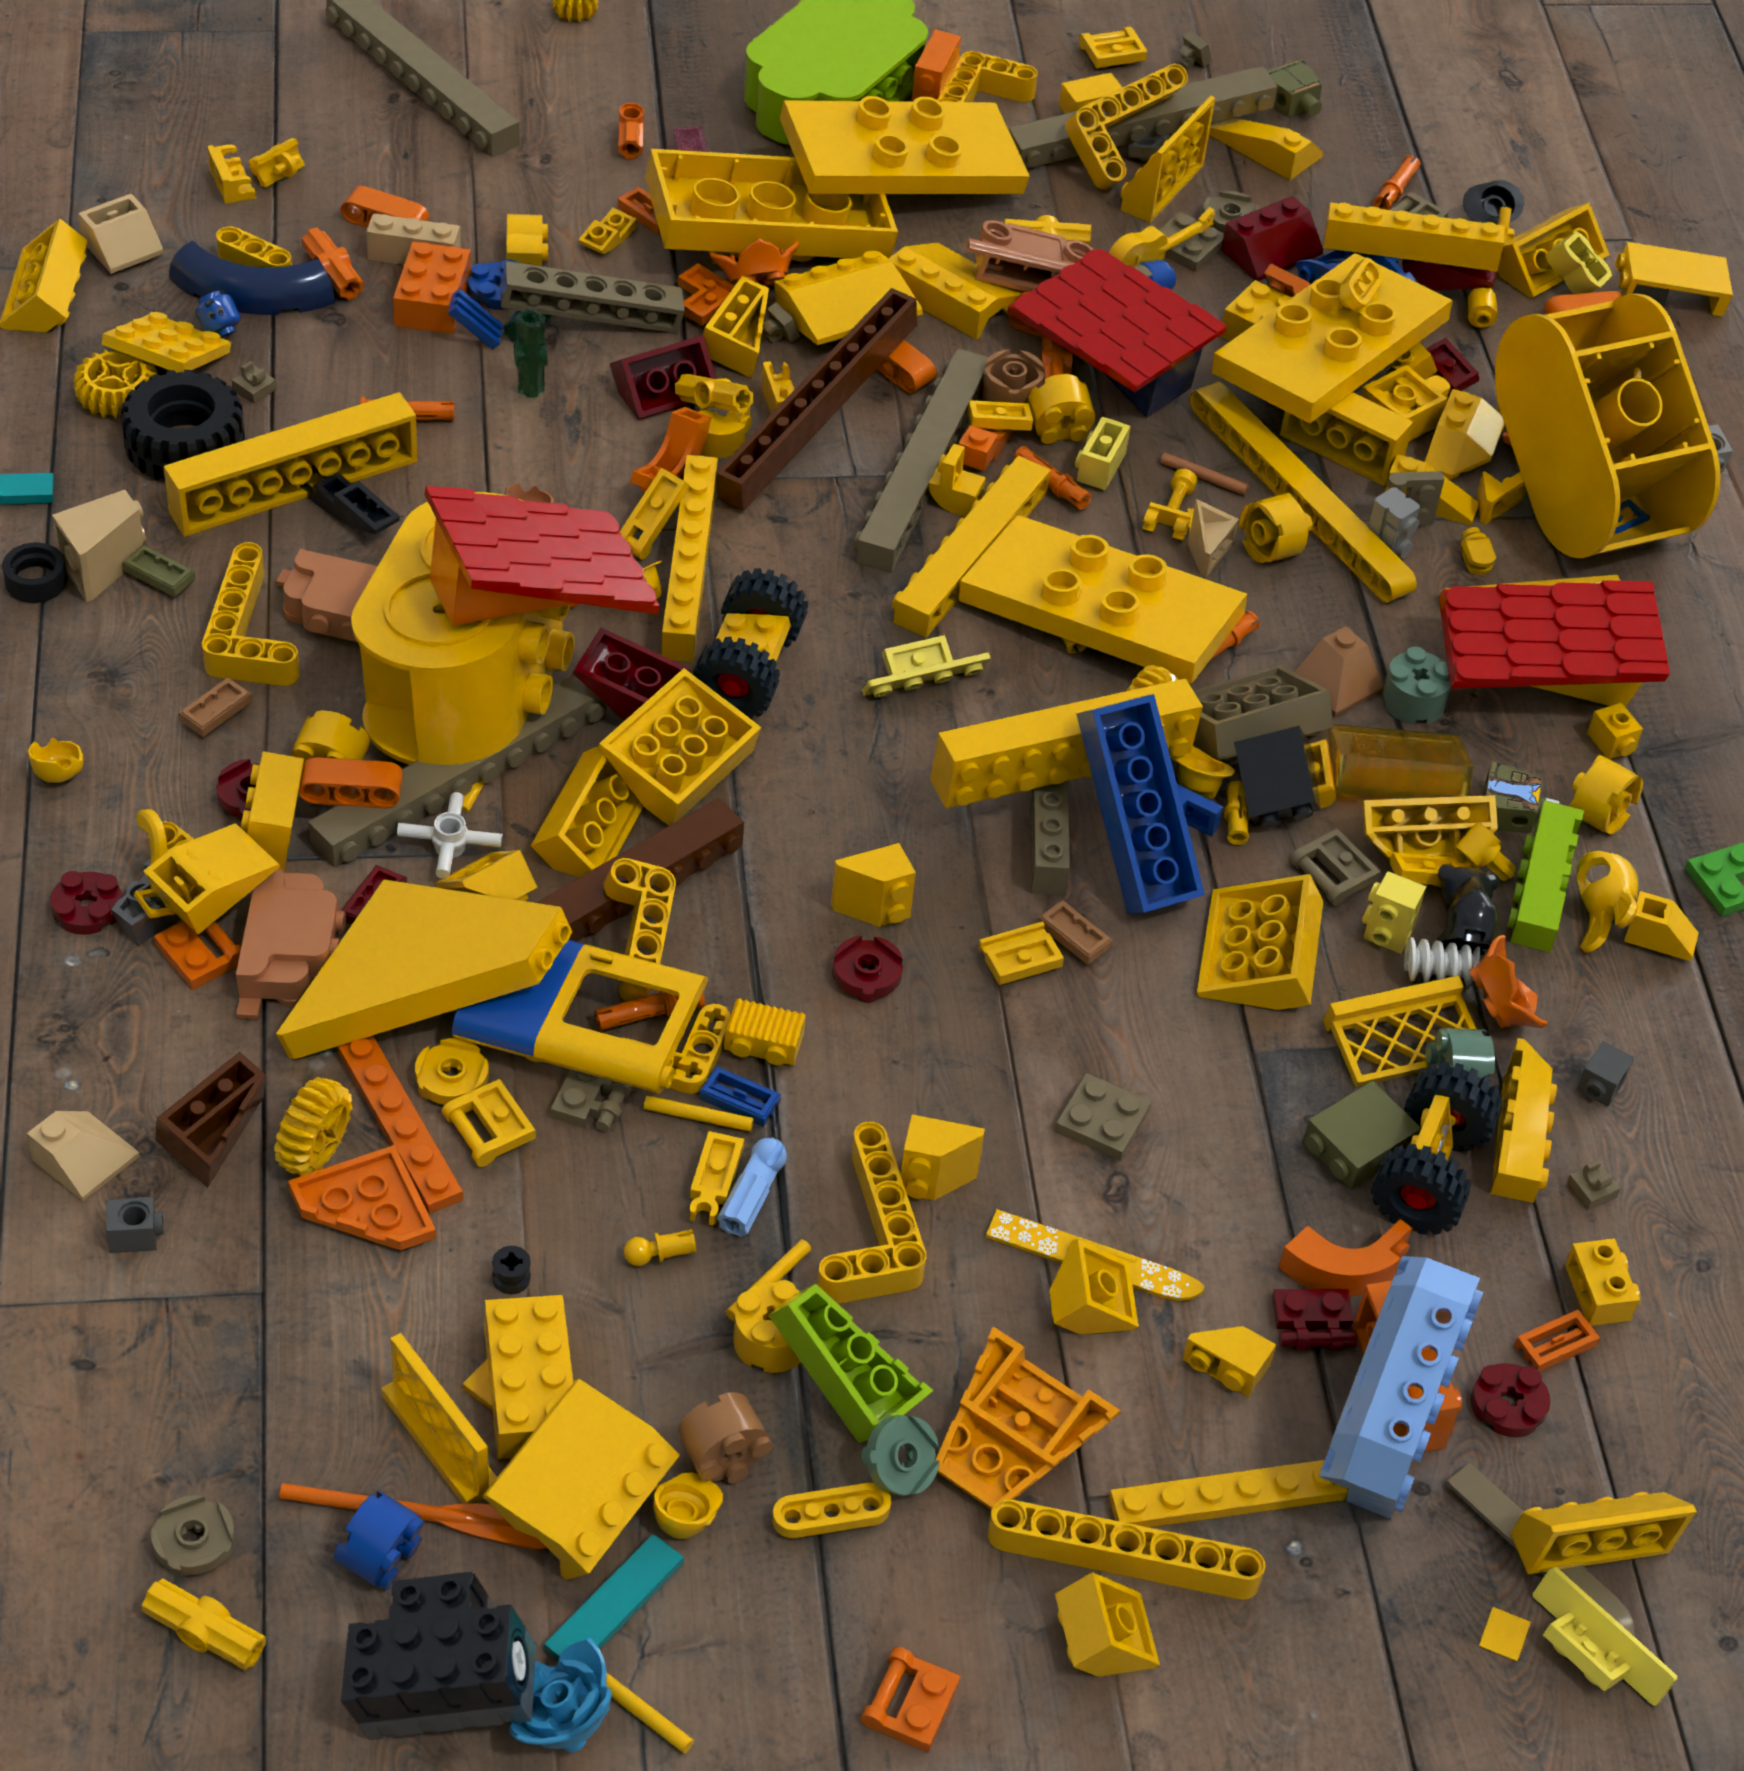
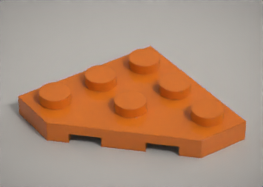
(366, 1199)

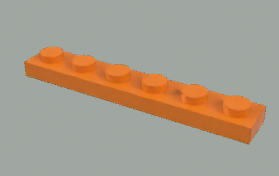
(401, 1123)

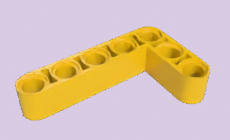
(989, 75)
(1117, 110)
(226, 647)
(890, 1217)

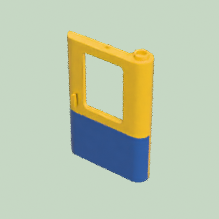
(533, 1023)

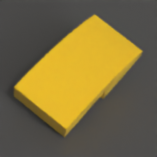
(609, 232)

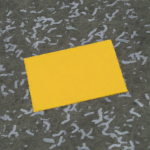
(1504, 1634)

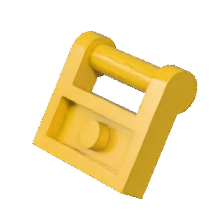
(1113, 47)
(499, 1116)

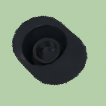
(1484, 201)

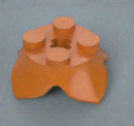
(758, 262)
(1505, 995)

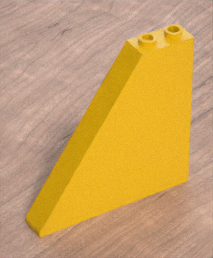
(419, 957)

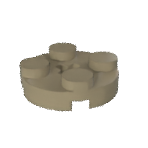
(1228, 202)
(199, 1556)

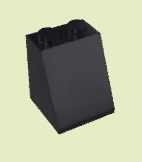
(1278, 776)

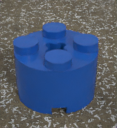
(378, 1540)

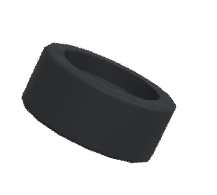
(35, 589)

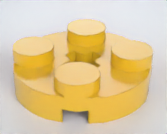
(452, 1052)

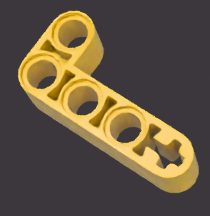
(646, 903)

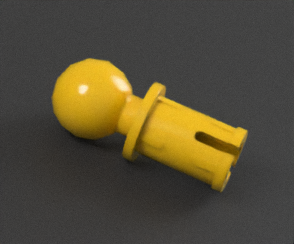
(640, 1251)

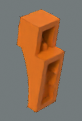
(983, 446)

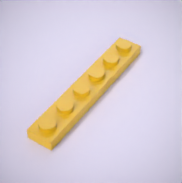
(1224, 1495)

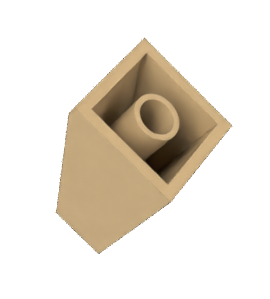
(98, 540)

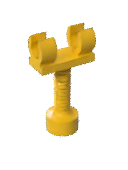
(1183, 484)

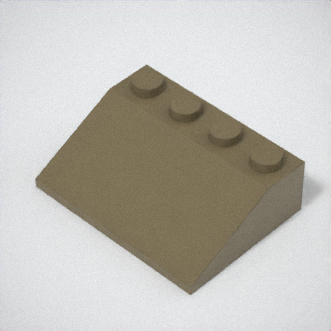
(1258, 706)

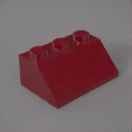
(1272, 235)
(650, 377)

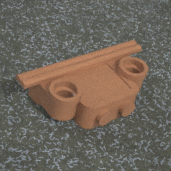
(1021, 255)
(324, 592)
(285, 940)

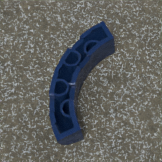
(252, 288)

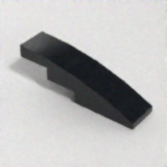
(351, 503)

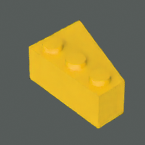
(737, 327)
(273, 803)

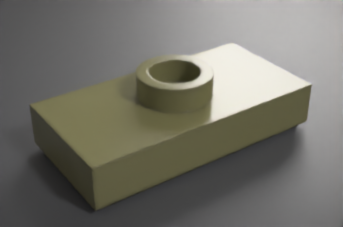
(158, 570)

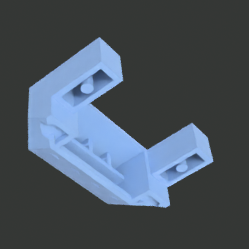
(1423, 1309)

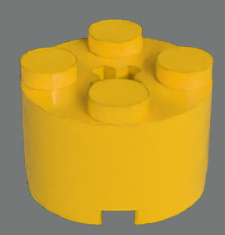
(1061, 409)
(1274, 528)
(330, 736)
(1606, 794)
(755, 1334)

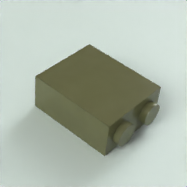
(1358, 1133)

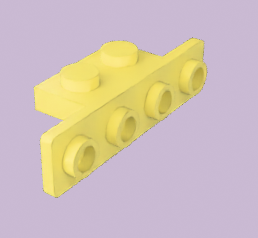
(922, 662)
(1598, 1641)

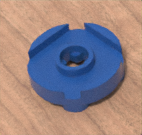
(484, 282)

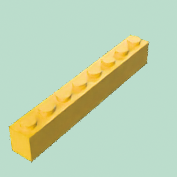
(689, 559)
(937, 585)

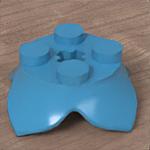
(567, 1700)

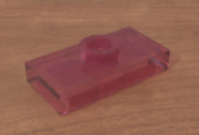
(690, 139)

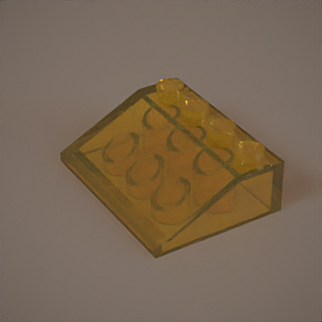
(1398, 763)

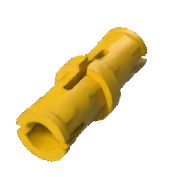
(1236, 813)

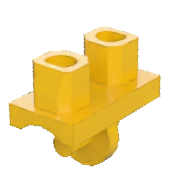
(278, 162)

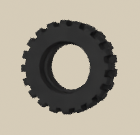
(177, 401)

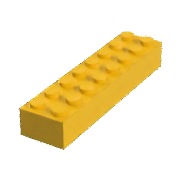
(272, 466)
(1044, 746)

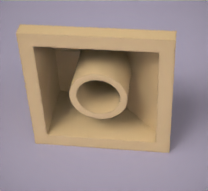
(79, 1151)

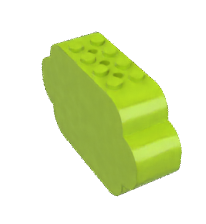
(832, 55)

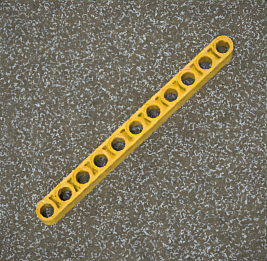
(1285, 473)

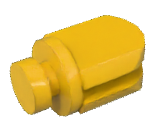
(1477, 551)

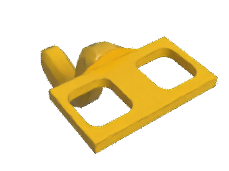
(151, 823)

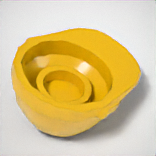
(686, 1505)

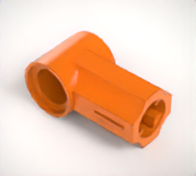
(630, 130)

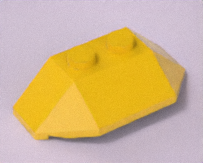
(1464, 435)
(1426, 824)

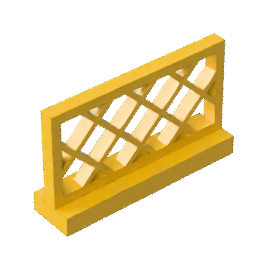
(1389, 1007)
(437, 1424)

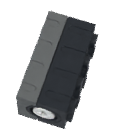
(439, 1661)

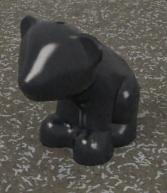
(1471, 912)

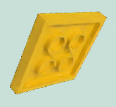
(166, 342)

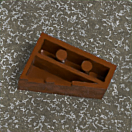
(211, 1117)

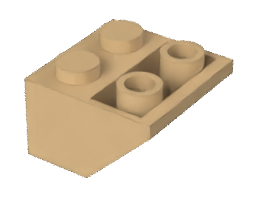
(120, 233)

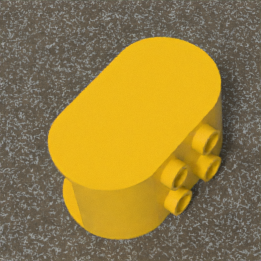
(1599, 431)
(442, 687)

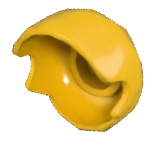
(56, 761)

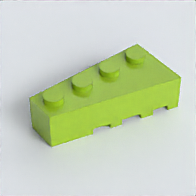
(1544, 876)
(846, 1362)

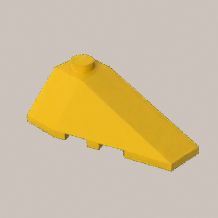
(1269, 145)

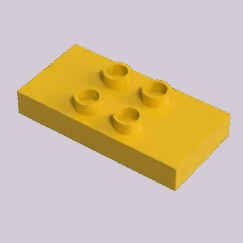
(735, 198)

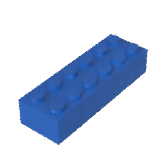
(1140, 804)

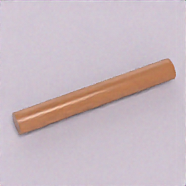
(1205, 474)

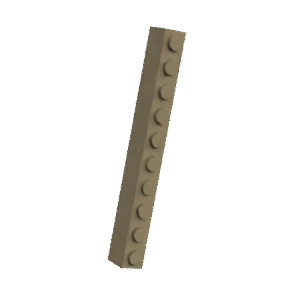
(426, 74)
(1234, 95)
(907, 487)
(426, 787)

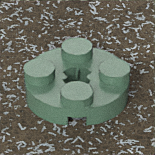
(882, 1450)

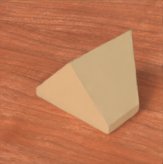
(1210, 536)

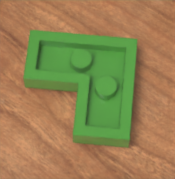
(1719, 877)

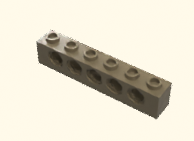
(591, 297)
(1049, 839)

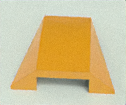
(1015, 1424)

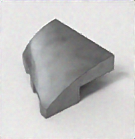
(133, 917)

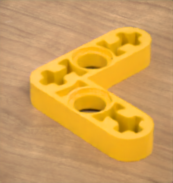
(696, 1062)

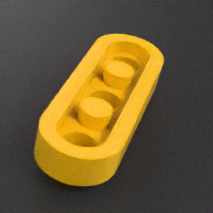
(1360, 284)
(845, 1501)

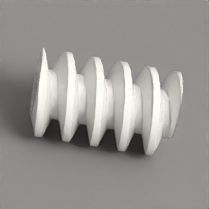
(1440, 961)

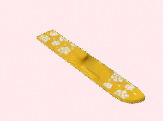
(1055, 1243)

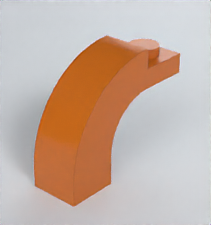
(684, 437)
(1324, 1265)

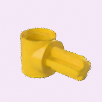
(1483, 849)

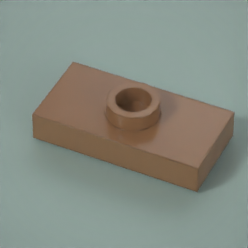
(215, 707)
(1075, 932)

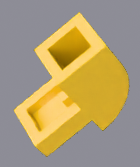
(725, 433)
(953, 487)

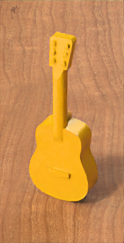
(1153, 244)

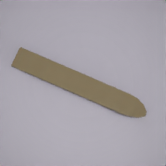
(1503, 1515)

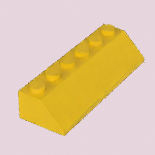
(1413, 236)

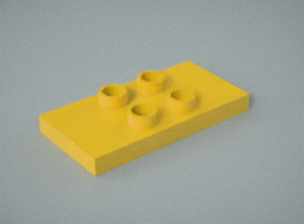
(903, 147)
(1319, 351)
(1103, 597)

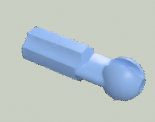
(752, 1187)

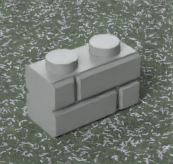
(1395, 521)

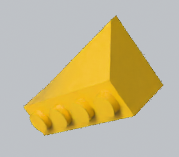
(1523, 1126)

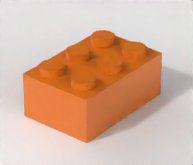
(428, 284)

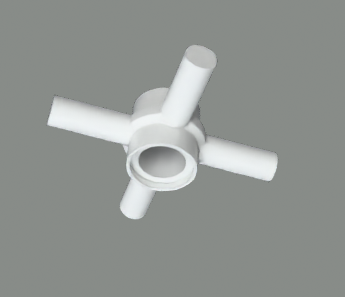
(449, 835)

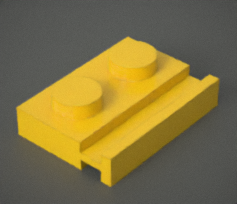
(1020, 953)

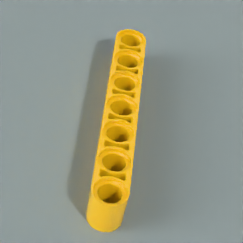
(1143, 1541)

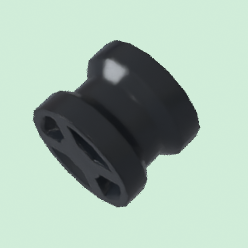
(518, 1276)

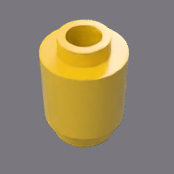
(1482, 307)

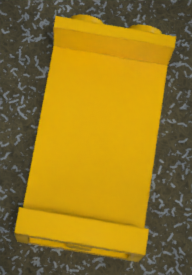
(1675, 271)

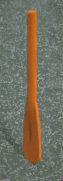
(470, 1519)

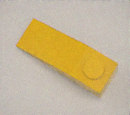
(1453, 502)

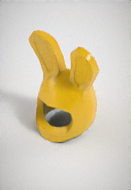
(1608, 897)

